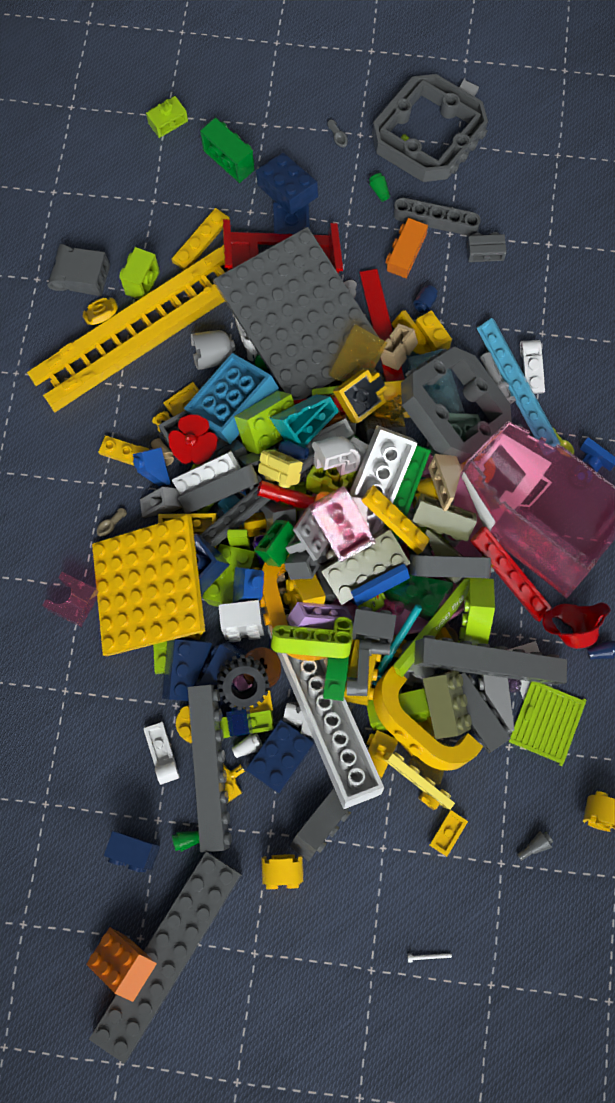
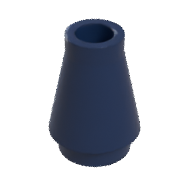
(293, 450)
(604, 650)

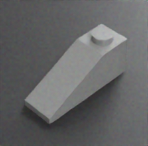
(498, 697)

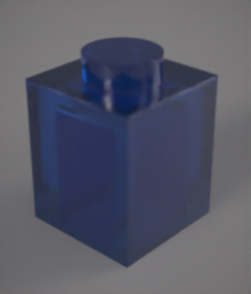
(239, 722)

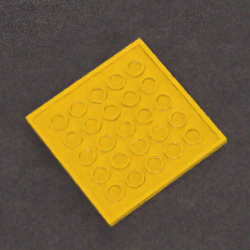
(148, 586)

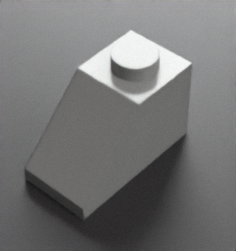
(160, 502)

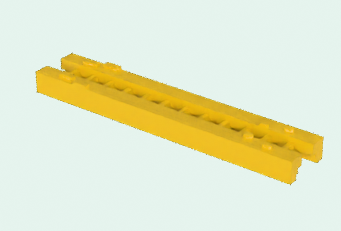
(139, 343)

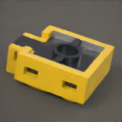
(361, 395)

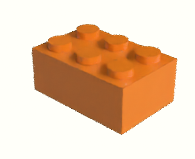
(121, 964)

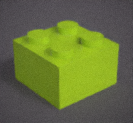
(139, 273)

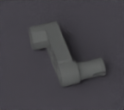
(359, 685)

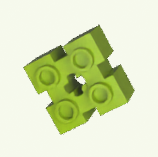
(328, 480)

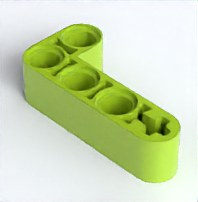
(314, 641)

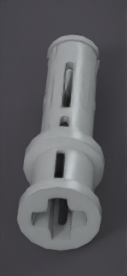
(495, 374)

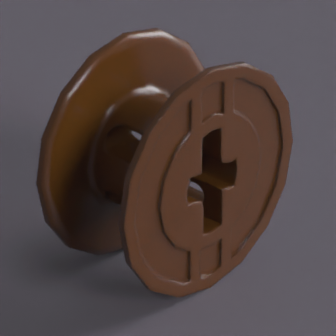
(271, 662)

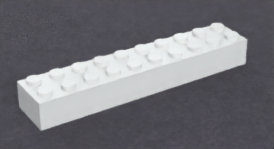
(333, 732)

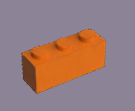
(406, 247)

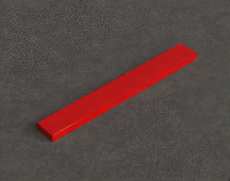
(379, 316)

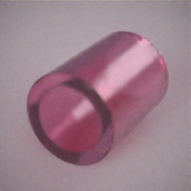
(394, 606)

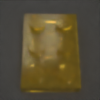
(358, 353)

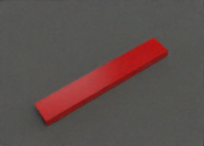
(510, 573)

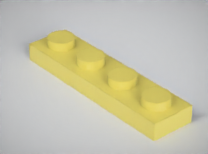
(412, 774)

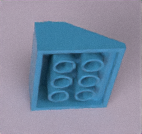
(228, 393)

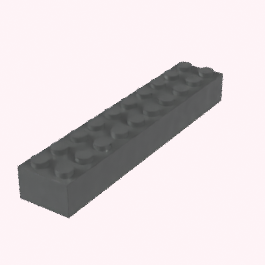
(171, 950)

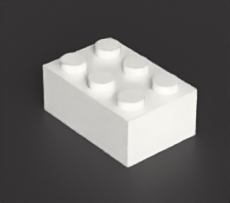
(241, 620)

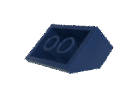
(209, 562)

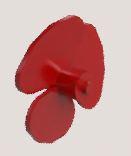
(193, 446)

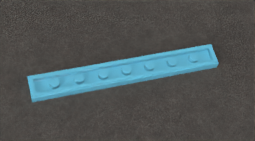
(517, 382)

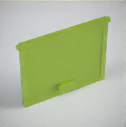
(547, 722)

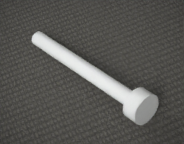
(410, 958)

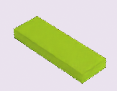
(239, 538)

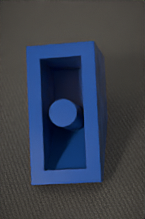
(152, 466)

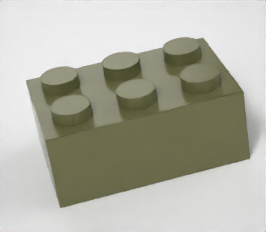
(447, 704)

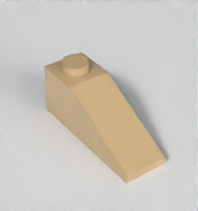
(445, 476)

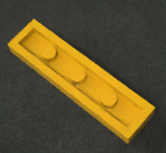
(200, 240)
(395, 520)

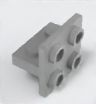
(308, 536)

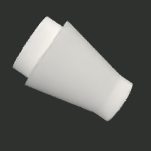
(247, 746)

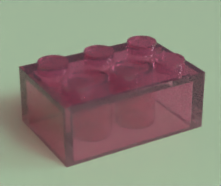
(342, 523)

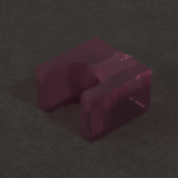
(78, 605)

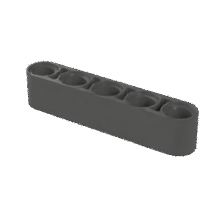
(444, 213)
(218, 489)

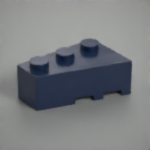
(183, 667)

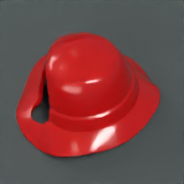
(582, 619)

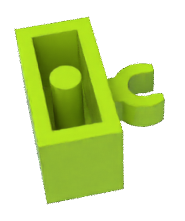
(167, 116)

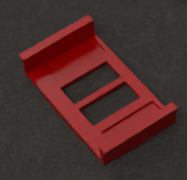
(244, 246)

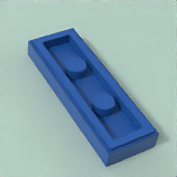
(380, 584)

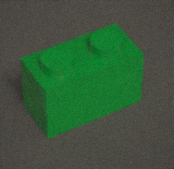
(273, 544)

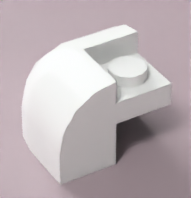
(337, 453)

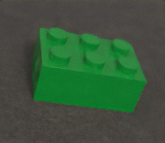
(227, 150)

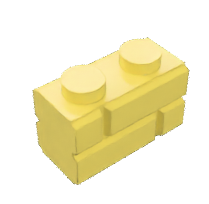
(280, 468)

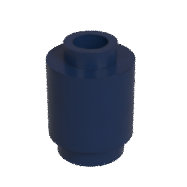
(425, 299)

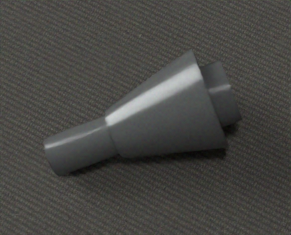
(330, 595)
(540, 843)

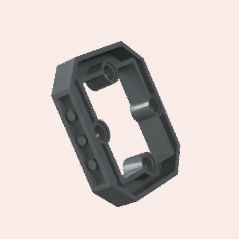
(408, 153)
(433, 418)

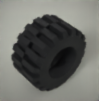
(246, 697)

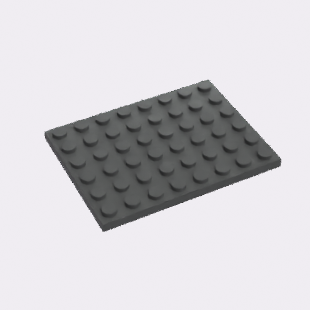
(293, 311)

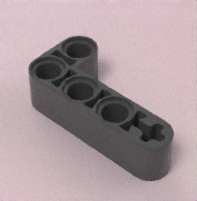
(449, 566)

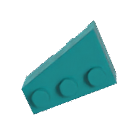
(305, 419)

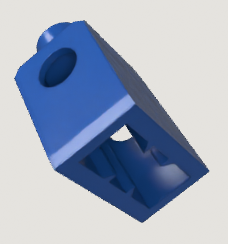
(248, 585)

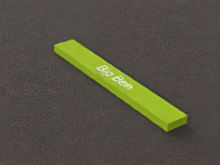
(434, 625)

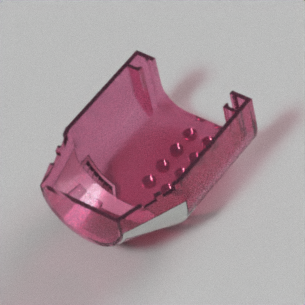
(542, 505)

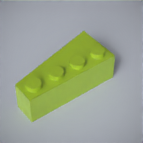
(479, 611)

